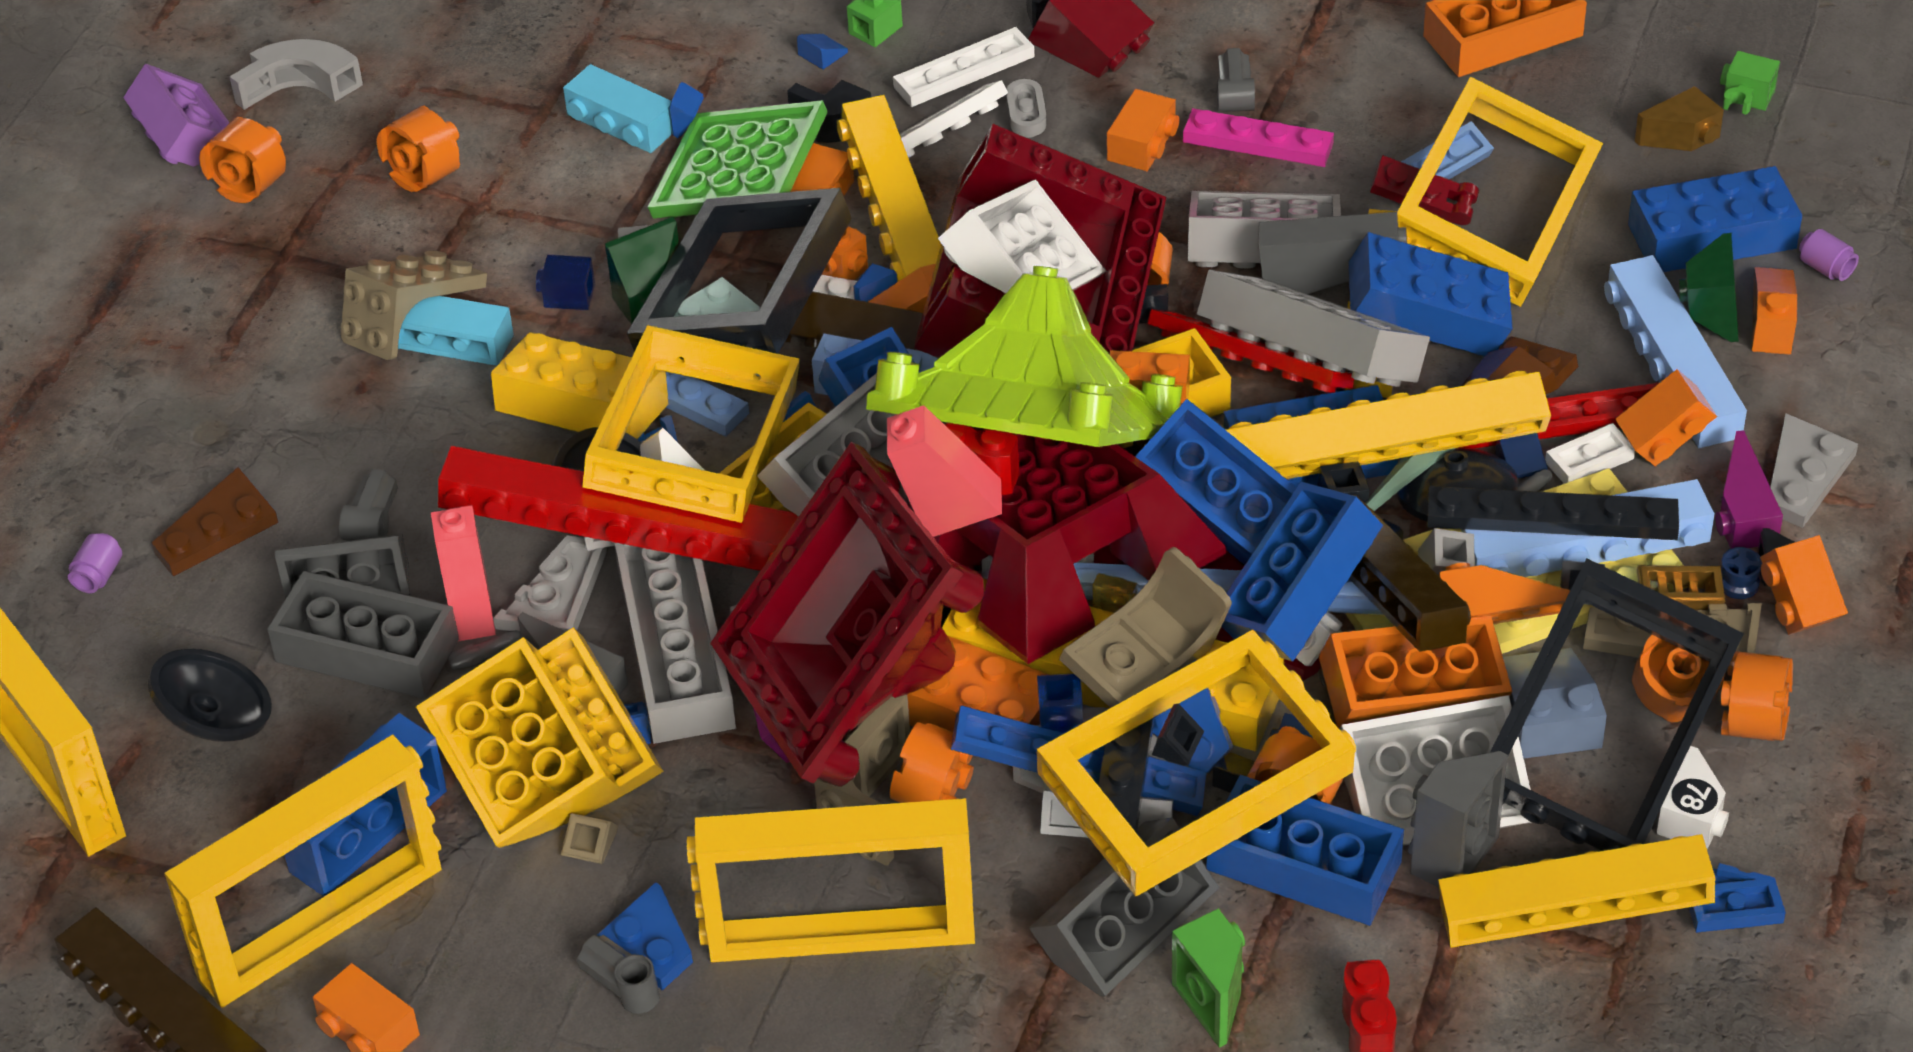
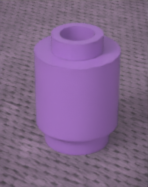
(1828, 255)
(94, 562)

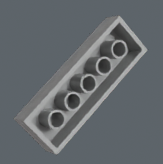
(1313, 328)
(671, 637)

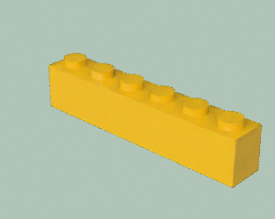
(889, 184)
(1577, 890)

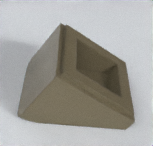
(588, 838)

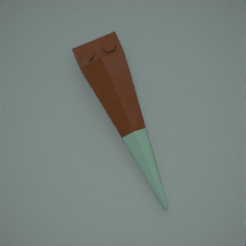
(1512, 356)

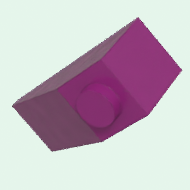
(1747, 499)

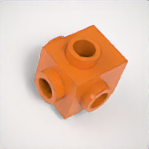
(849, 257)

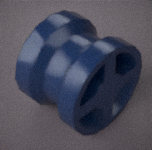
(1741, 572)

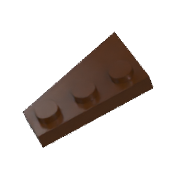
(215, 523)

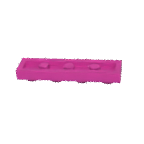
(1258, 137)

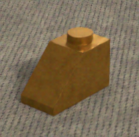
(1680, 122)

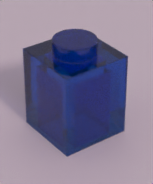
(566, 282)
(1060, 702)

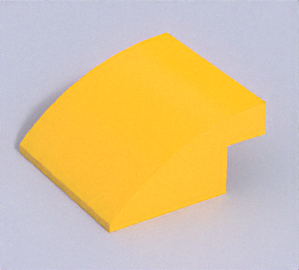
(538, 737)

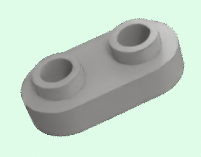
(1026, 107)

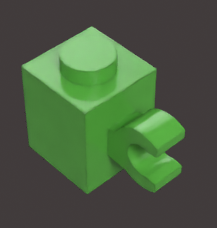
(874, 19)
(1749, 81)

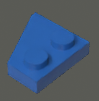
(1739, 902)

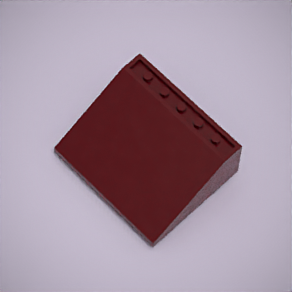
(1106, 211)

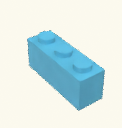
(619, 108)
(457, 329)

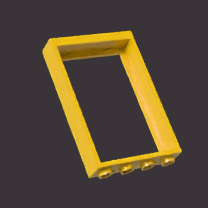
(1528, 124)
(678, 484)
(54, 744)
(1109, 831)
(277, 832)
(833, 833)

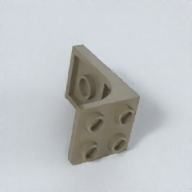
(385, 291)
(1153, 634)
(879, 745)

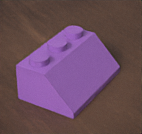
(174, 113)

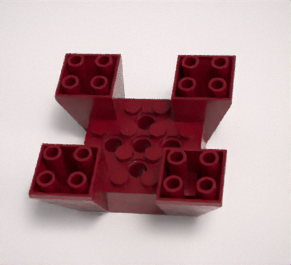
(1061, 511)

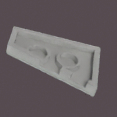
(1807, 467)
(560, 588)

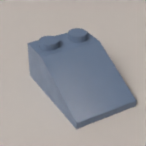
(1567, 710)

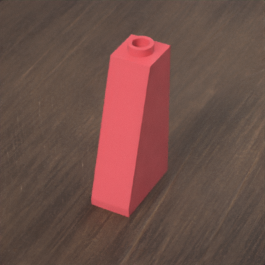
(940, 473)
(463, 571)

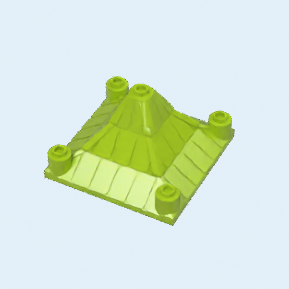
(1031, 375)

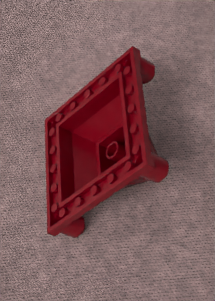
(844, 617)

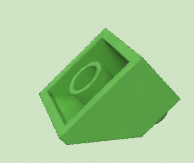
(1209, 971)

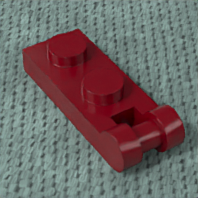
(1395, 178)

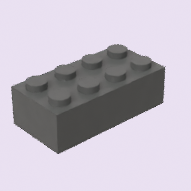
(363, 634)

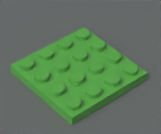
(737, 155)

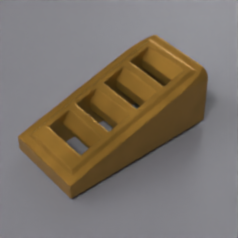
(1693, 576)

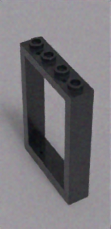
(825, 220)
(1659, 617)

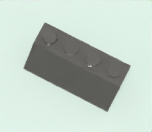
(1106, 931)

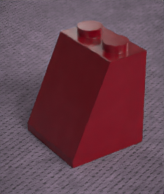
(1092, 32)

